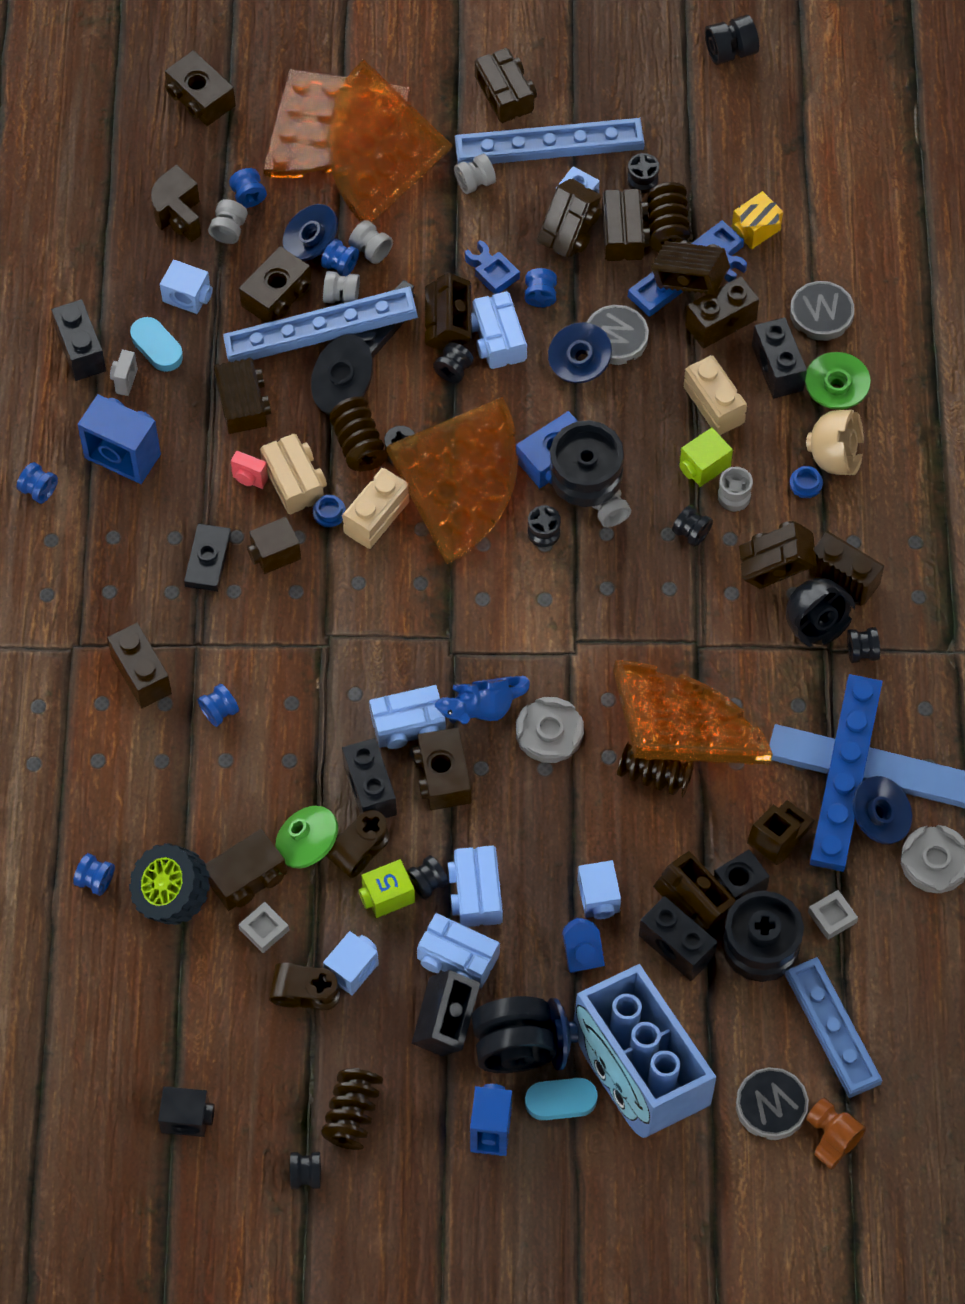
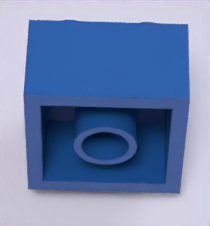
(119, 438)

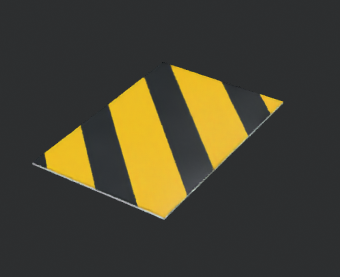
(759, 214)

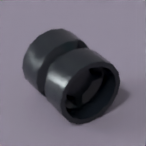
(734, 39)

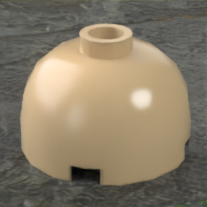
(836, 442)

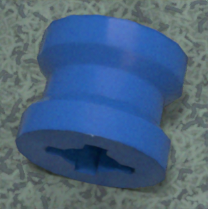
(247, 187)
(340, 257)
(540, 287)
(37, 482)
(218, 705)
(93, 874)

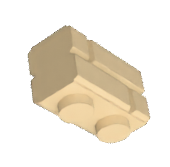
(715, 395)
(293, 473)
(375, 508)

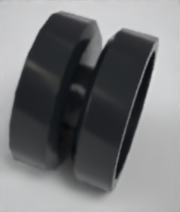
(586, 463)
(762, 936)
(513, 1034)

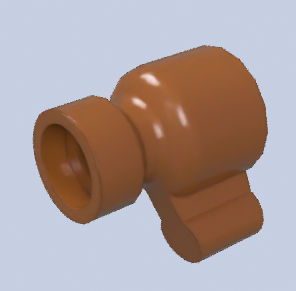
(840, 1135)

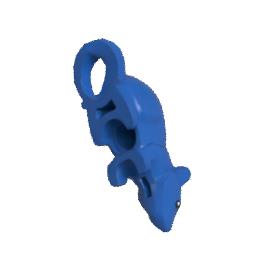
(483, 699)

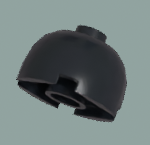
(819, 611)

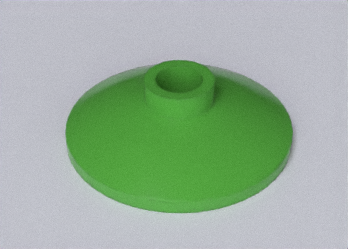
(841, 370)
(307, 836)

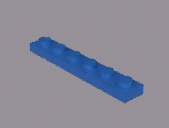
(845, 772)

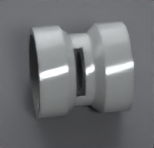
(475, 173)
(228, 219)
(370, 241)
(340, 287)
(735, 489)
(613, 511)

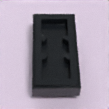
(207, 557)

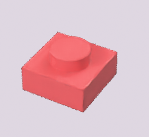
(249, 470)

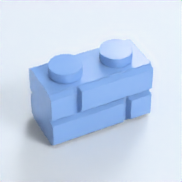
(498, 330)
(405, 715)
(477, 885)
(458, 949)

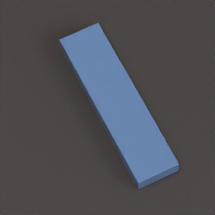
(833, 1027)

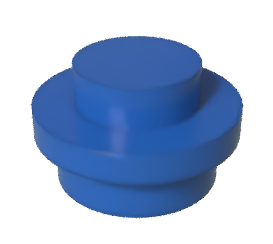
(806, 482)
(328, 511)

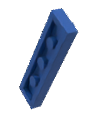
(652, 298)

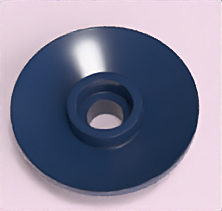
(310, 231)
(578, 340)
(882, 810)
(564, 1033)

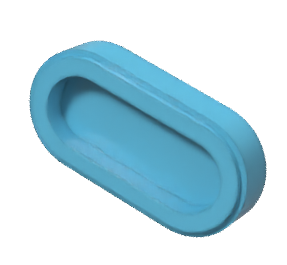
(156, 344)
(561, 1099)

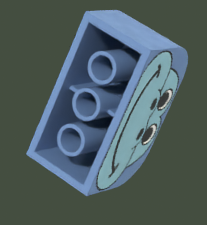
(641, 1052)

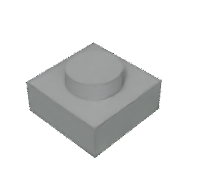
(124, 372)
(832, 914)
(263, 927)

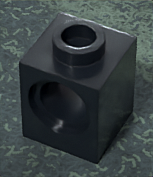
(744, 867)
(185, 1111)

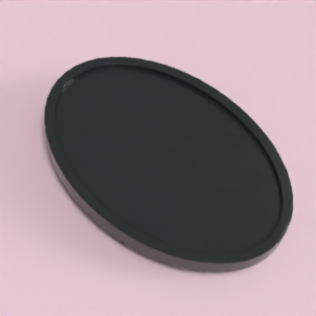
(341, 372)

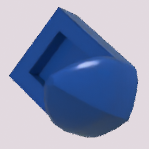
(582, 945)

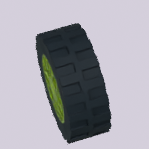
(167, 867)

